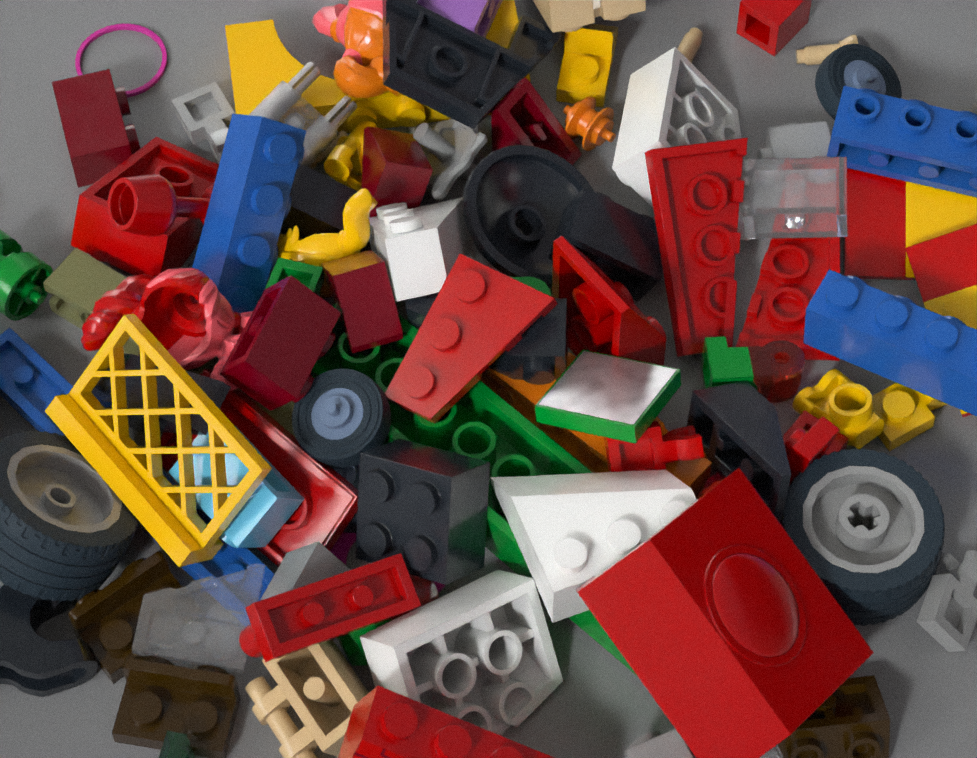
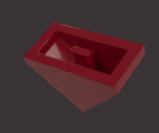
(528, 121)
(394, 168)
(365, 300)

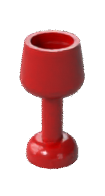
(150, 205)

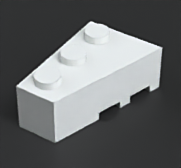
(420, 245)

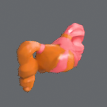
(361, 33)

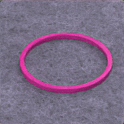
(116, 27)

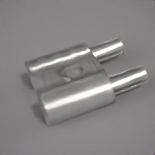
(289, 107)

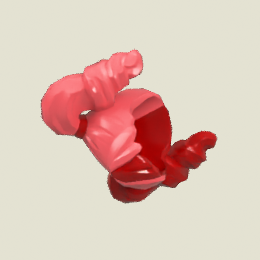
(179, 310)

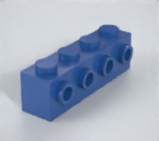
(906, 140)
(249, 207)
(894, 339)

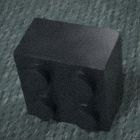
(424, 507)

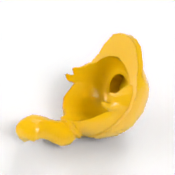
(331, 246)

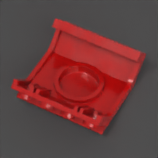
(727, 624)

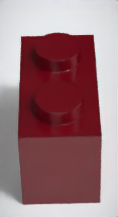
(94, 124)
(281, 344)

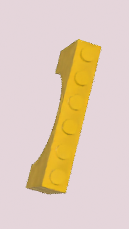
(262, 62)

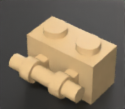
(319, 689)

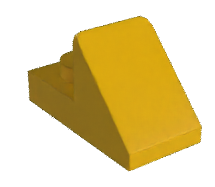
(587, 64)

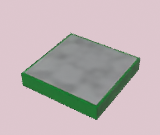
(608, 396)

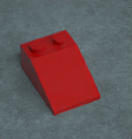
(134, 252)
(601, 311)

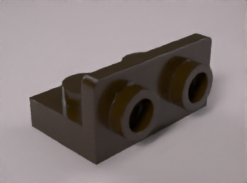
(111, 614)
(177, 700)
(845, 725)

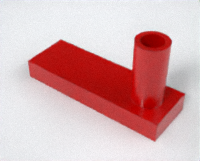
(328, 609)

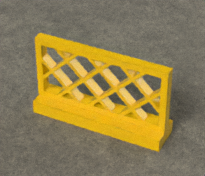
(136, 470)

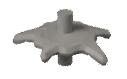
(449, 151)

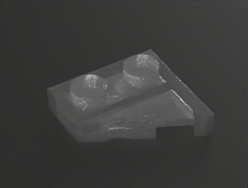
(200, 620)

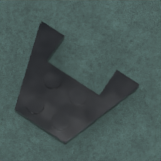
(453, 66)

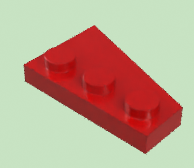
(463, 333)

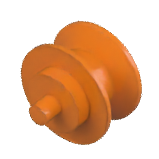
(590, 124)

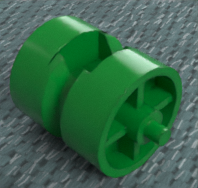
(20, 279)

